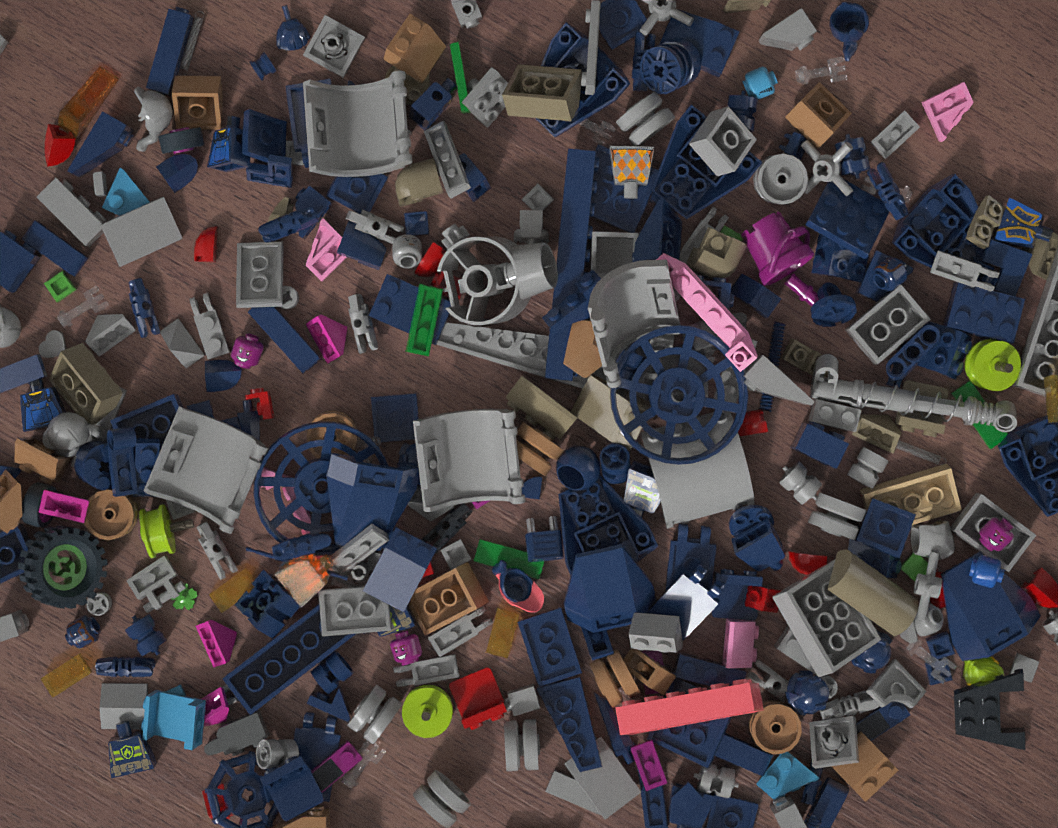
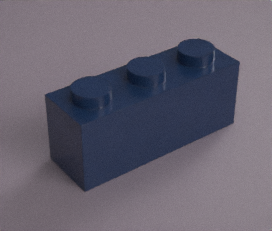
(705, 670)

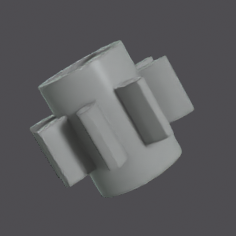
(453, 235)

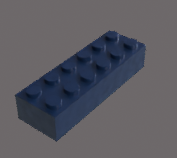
(282, 661)

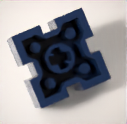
(267, 604)

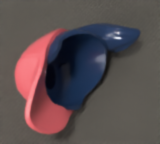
(518, 588)

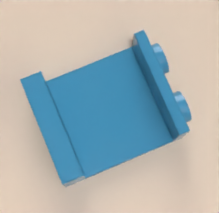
(174, 718)

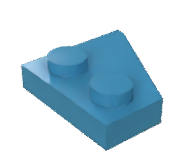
(124, 195)
(785, 776)

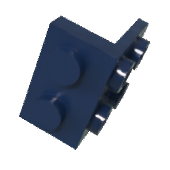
(15, 261)
(837, 261)
(723, 288)
(948, 354)
(882, 562)
(734, 594)
(293, 788)

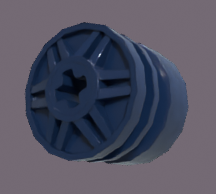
(670, 65)

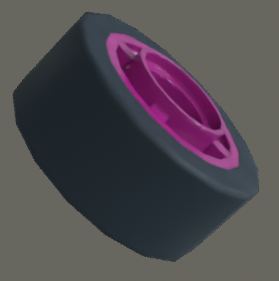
(181, 140)
(31, 505)

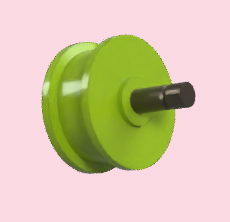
(992, 365)
(158, 530)
(427, 711)

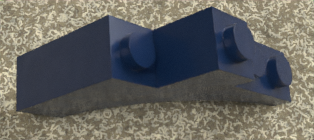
(575, 306)

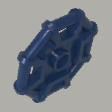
(233, 793)

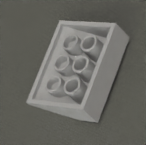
(823, 623)

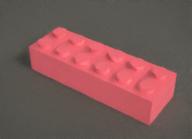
(690, 708)

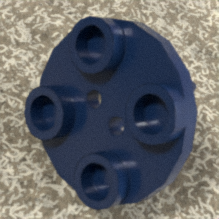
(747, 517)

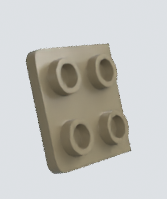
(910, 421)

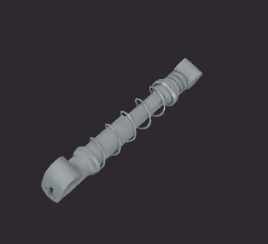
(858, 394)

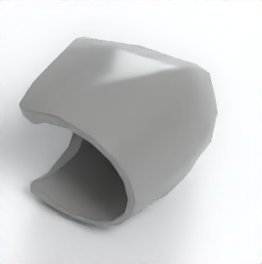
(932, 537)

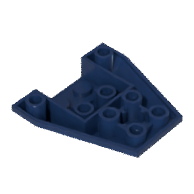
(570, 51)
(684, 176)
(939, 223)
(1032, 459)
(367, 495)
(599, 520)
(607, 589)
(984, 617)

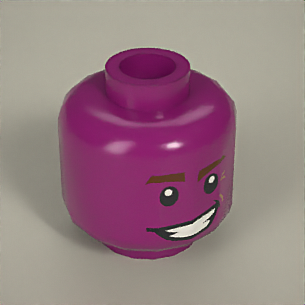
(247, 351)
(996, 534)
(406, 648)

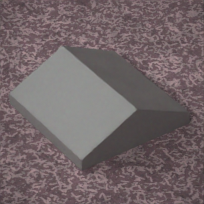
(122, 703)

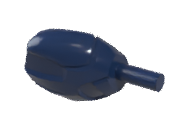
(291, 33)

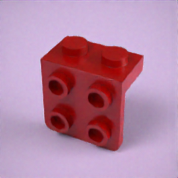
(478, 698)

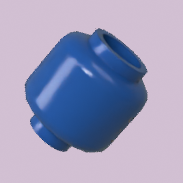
(986, 571)

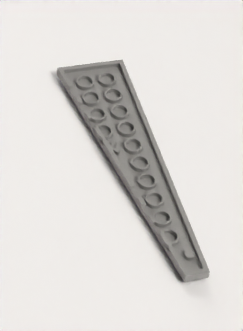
(530, 350)

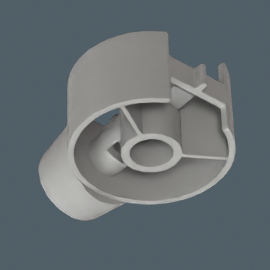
(530, 271)

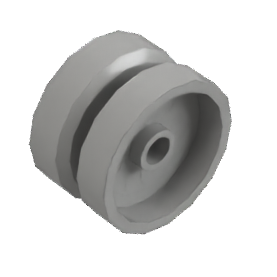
(645, 119)
(793, 179)
(837, 515)
(373, 713)
(521, 745)
(441, 799)

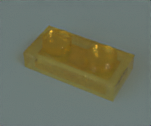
(232, 590)
(502, 633)
(66, 675)

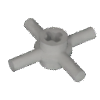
(662, 11)
(833, 164)
(927, 585)

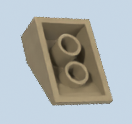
(595, 410)

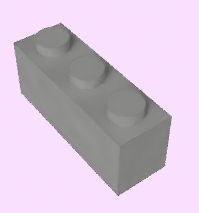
(72, 211)

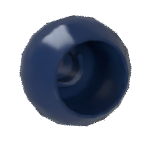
(578, 467)

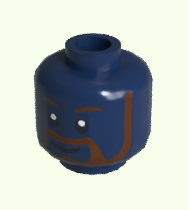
(890, 274)
(82, 632)

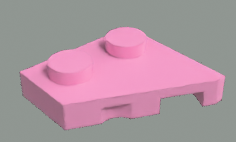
(947, 109)
(324, 255)

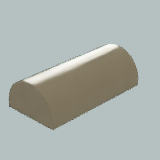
(872, 593)

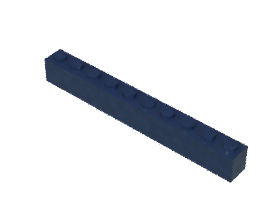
(572, 248)

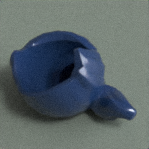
(848, 25)

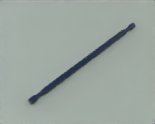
(266, 554)

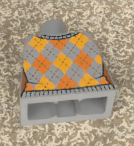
(631, 167)

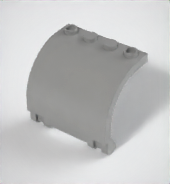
(357, 127)
(629, 305)
(468, 458)
(206, 467)
(703, 486)

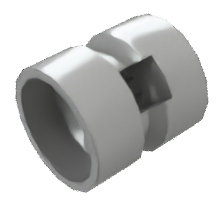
(867, 468)
(275, 752)

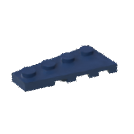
(572, 718)

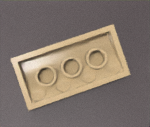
(923, 493)

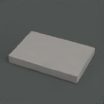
(141, 231)
(259, 274)
(352, 612)
(606, 786)

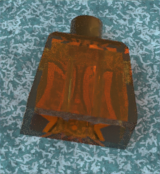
(304, 576)

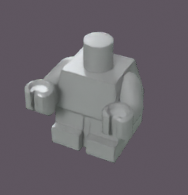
(531, 228)

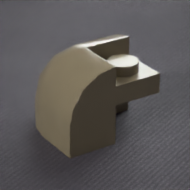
(417, 182)
(716, 256)

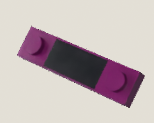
(336, 765)

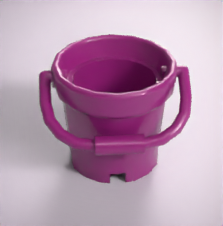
(777, 247)

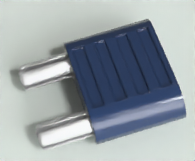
(544, 544)

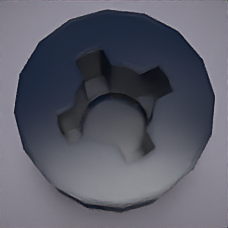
(263, 66)

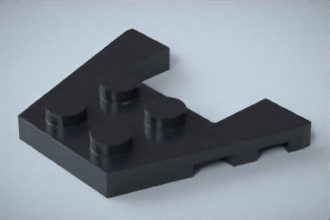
(979, 711)

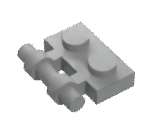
(152, 578)

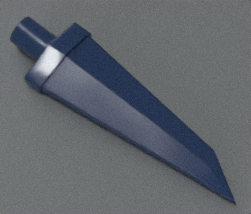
(249, 420)
(620, 743)

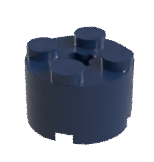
(88, 464)

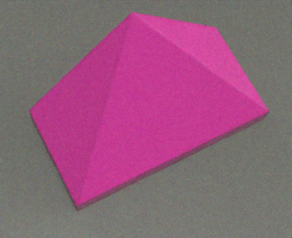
(329, 336)
(64, 506)
(217, 641)
(216, 707)

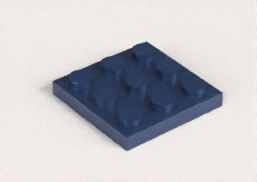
(609, 198)
(849, 220)
(693, 741)

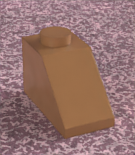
(648, 671)

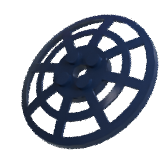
(693, 395)
(306, 479)

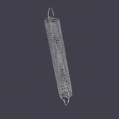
(190, 44)
(914, 453)

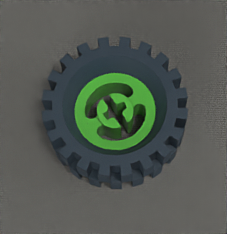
(80, 575)

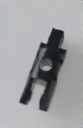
(455, 519)

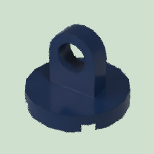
(832, 308)

